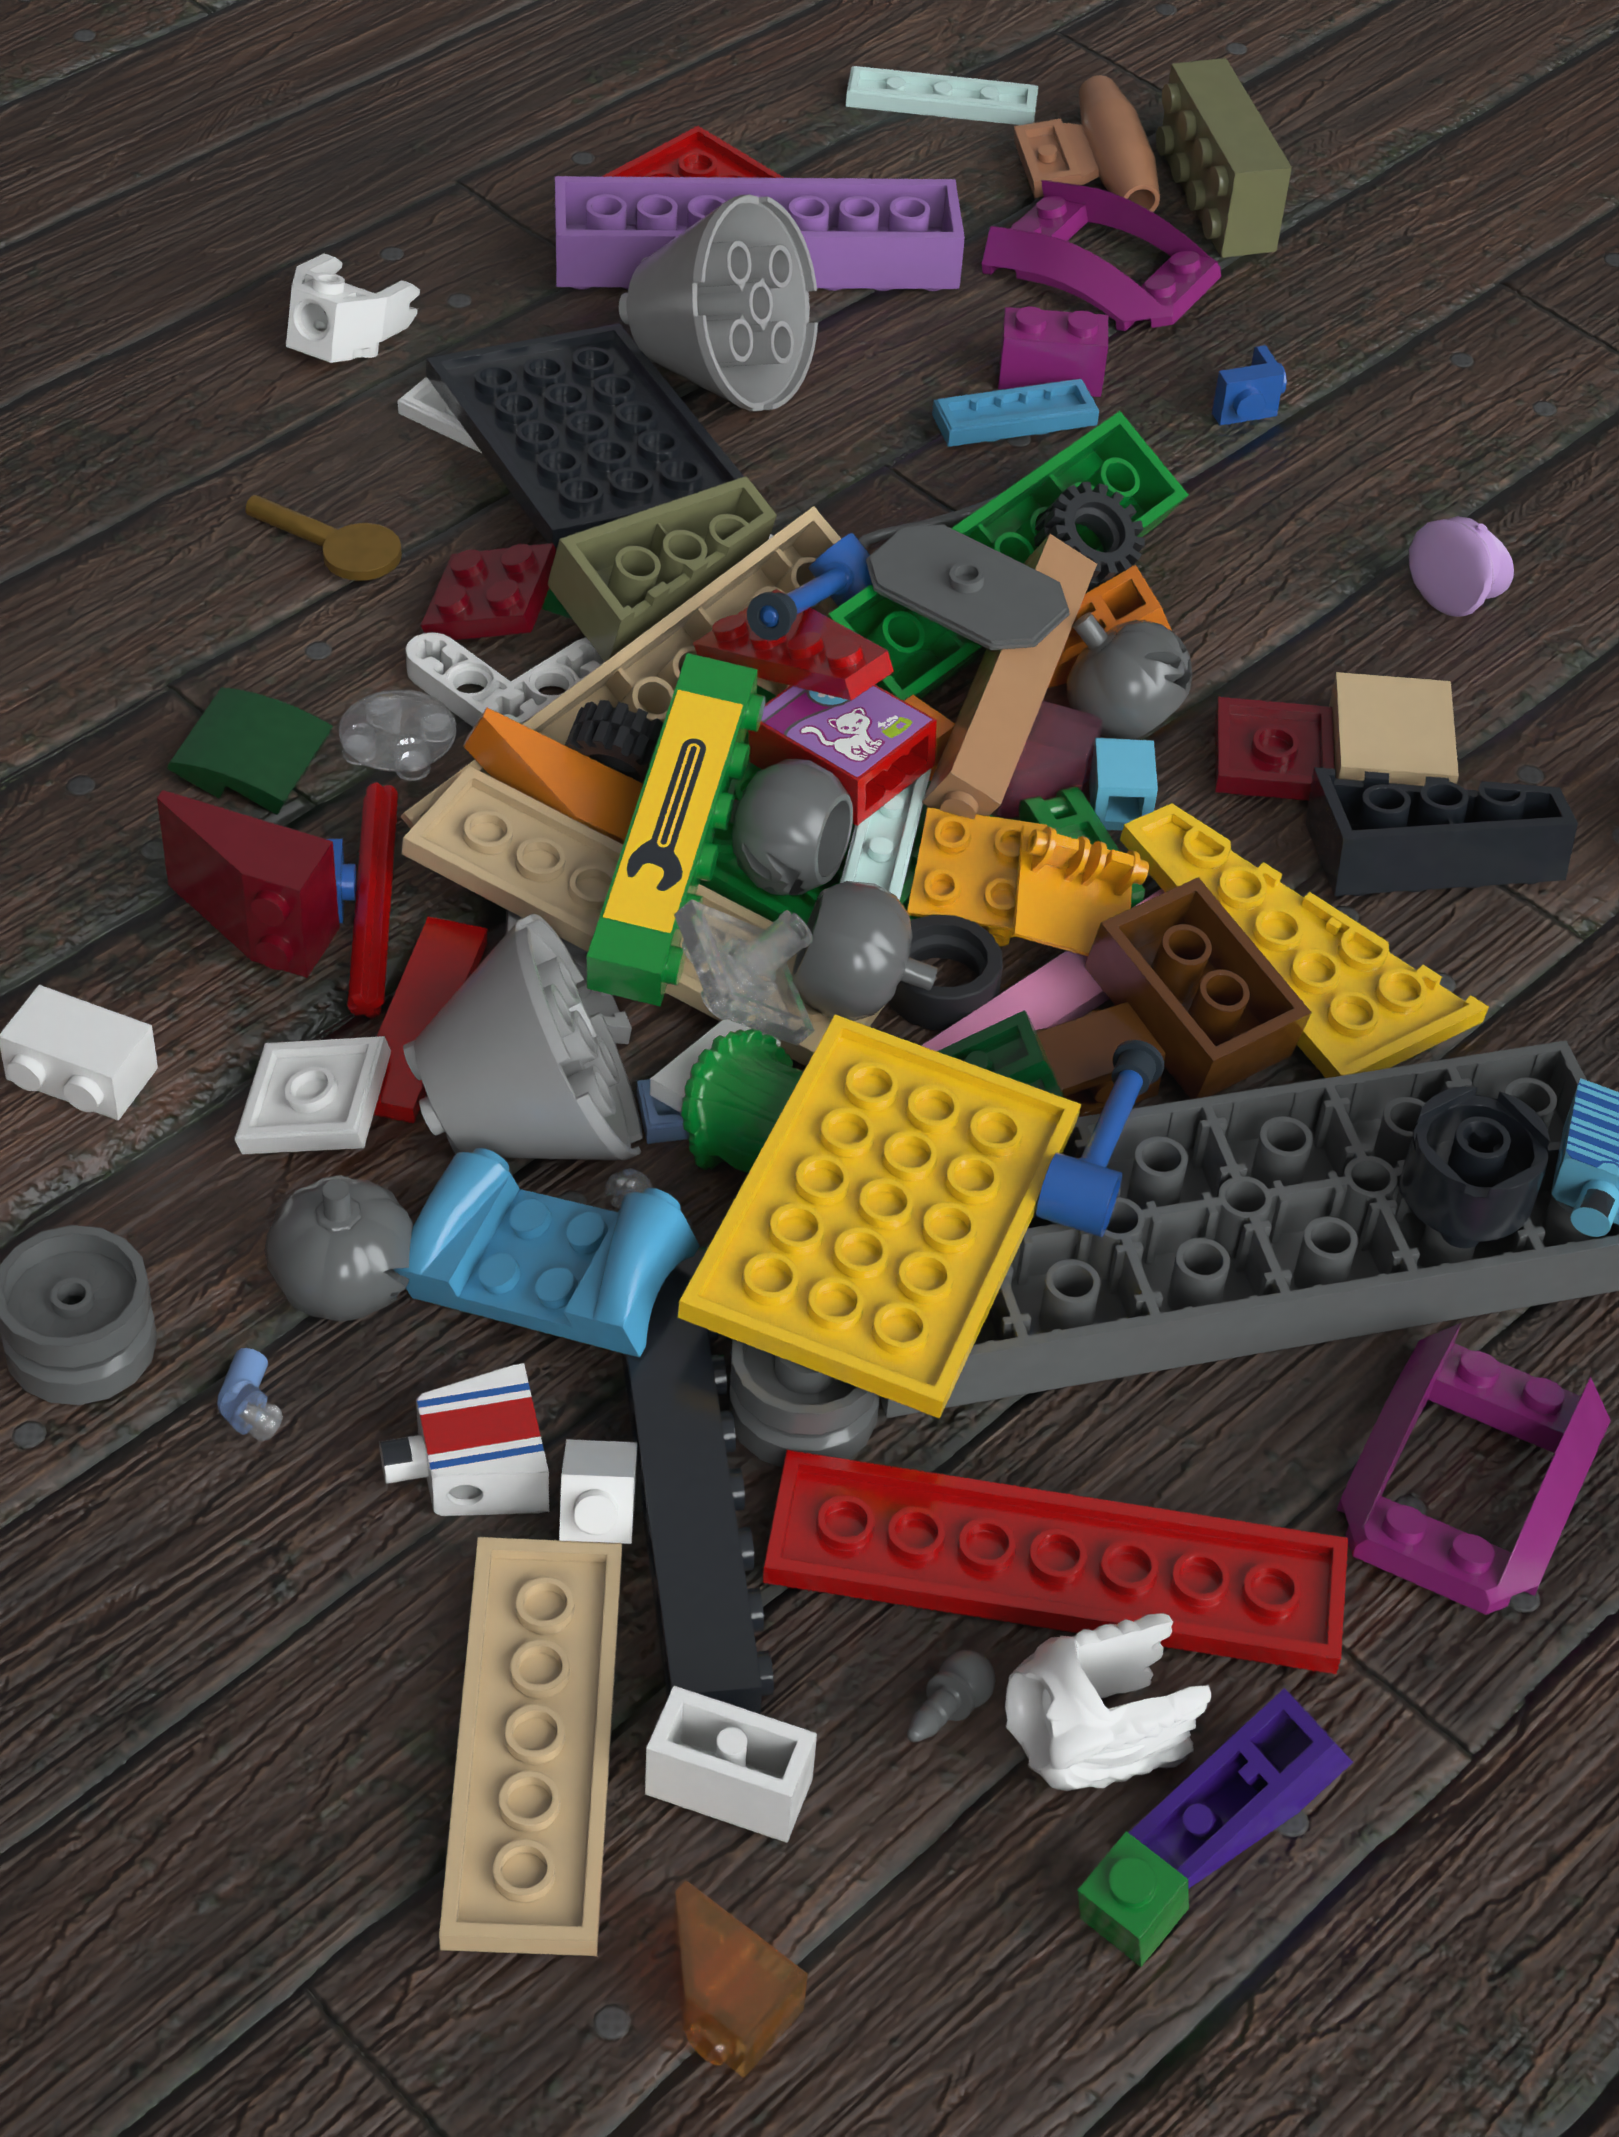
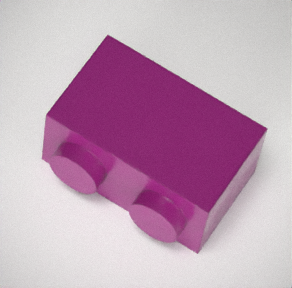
(1052, 348)

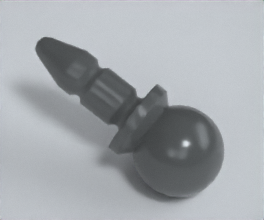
(961, 1684)

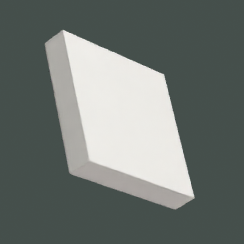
(313, 1095)

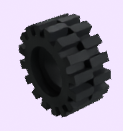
(1104, 518)
(616, 737)

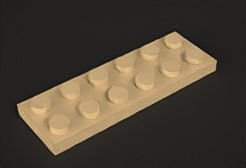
(533, 1749)

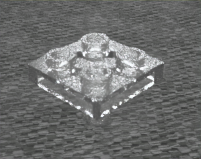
(747, 969)

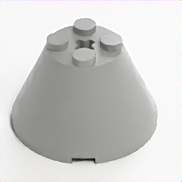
(729, 304)
(523, 1062)

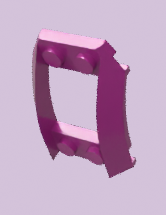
(1041, 254)
(1505, 1398)

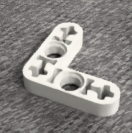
(514, 698)

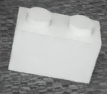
(78, 1052)
(730, 1763)

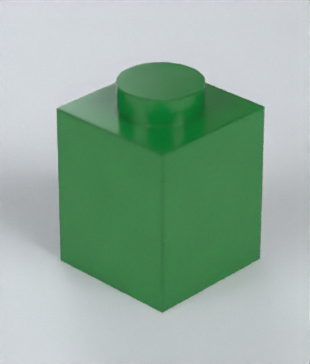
(1133, 1898)

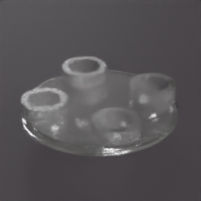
(397, 732)

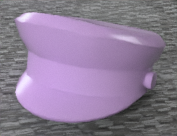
(1459, 565)

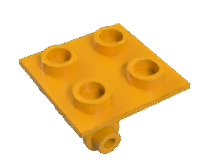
(969, 870)
(1070, 888)

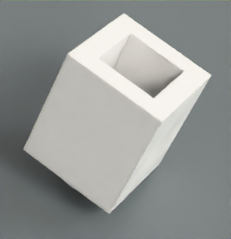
(598, 1491)

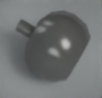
(1129, 676)
(791, 827)
(857, 952)
(339, 1247)

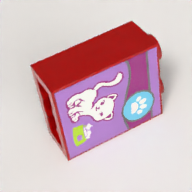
(868, 743)

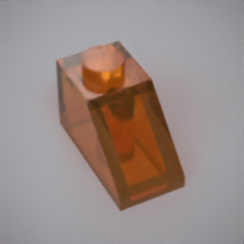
(731, 1984)

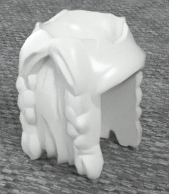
(1068, 1730)

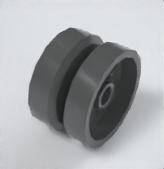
(76, 1315)
(795, 1408)

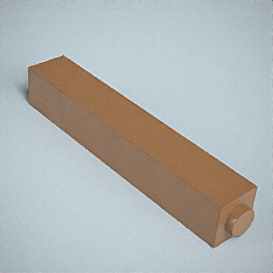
(1006, 700)

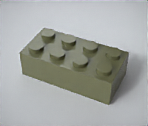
(1223, 157)

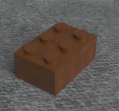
(1198, 988)

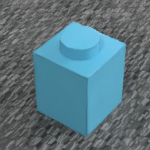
(1122, 780)

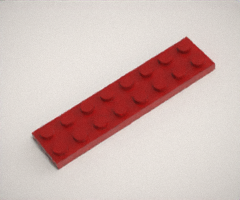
(1057, 1560)

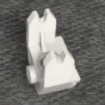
(354, 316)

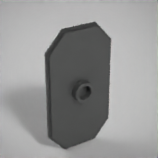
(967, 587)

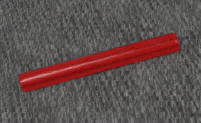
(373, 901)

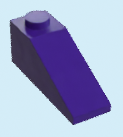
(1243, 1790)

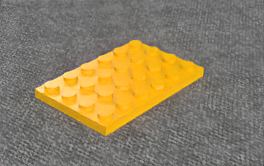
(881, 1215)

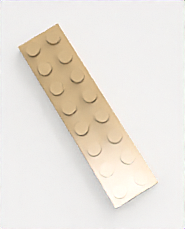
(549, 867)

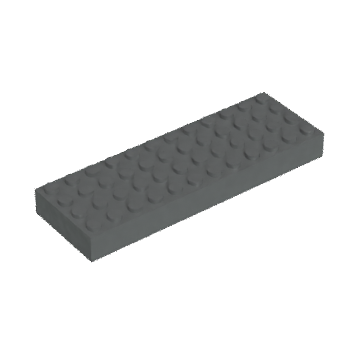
(1274, 1231)

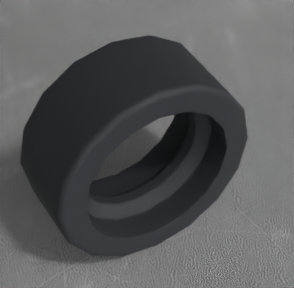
(955, 940)

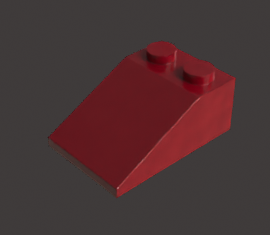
(252, 881)

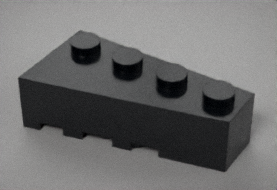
(1436, 834)

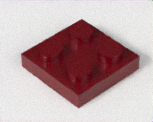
(491, 592)
(1270, 747)

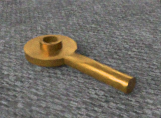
(349, 552)

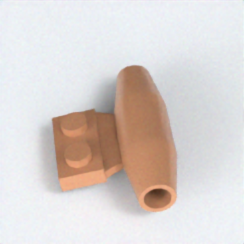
(1104, 146)

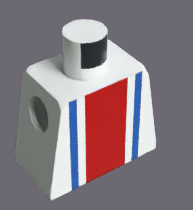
(475, 1447)

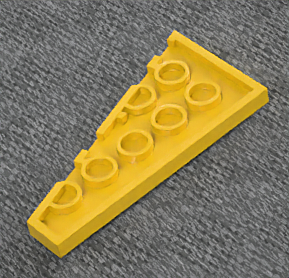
(1362, 998)

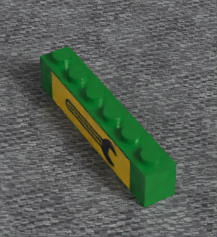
(674, 828)

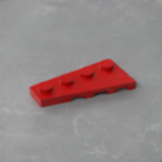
(811, 656)

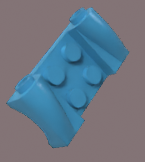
(543, 1257)

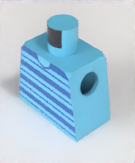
(1589, 1159)

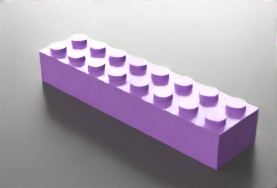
(855, 229)

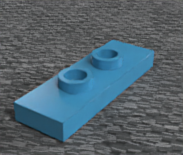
(1015, 412)

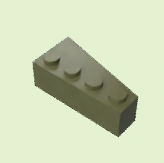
(648, 564)

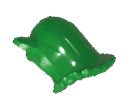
(736, 1098)

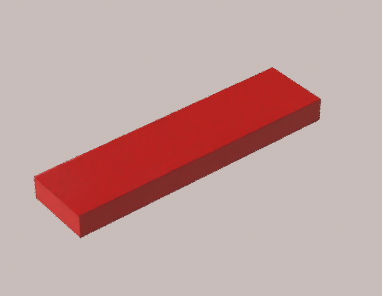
(436, 970)

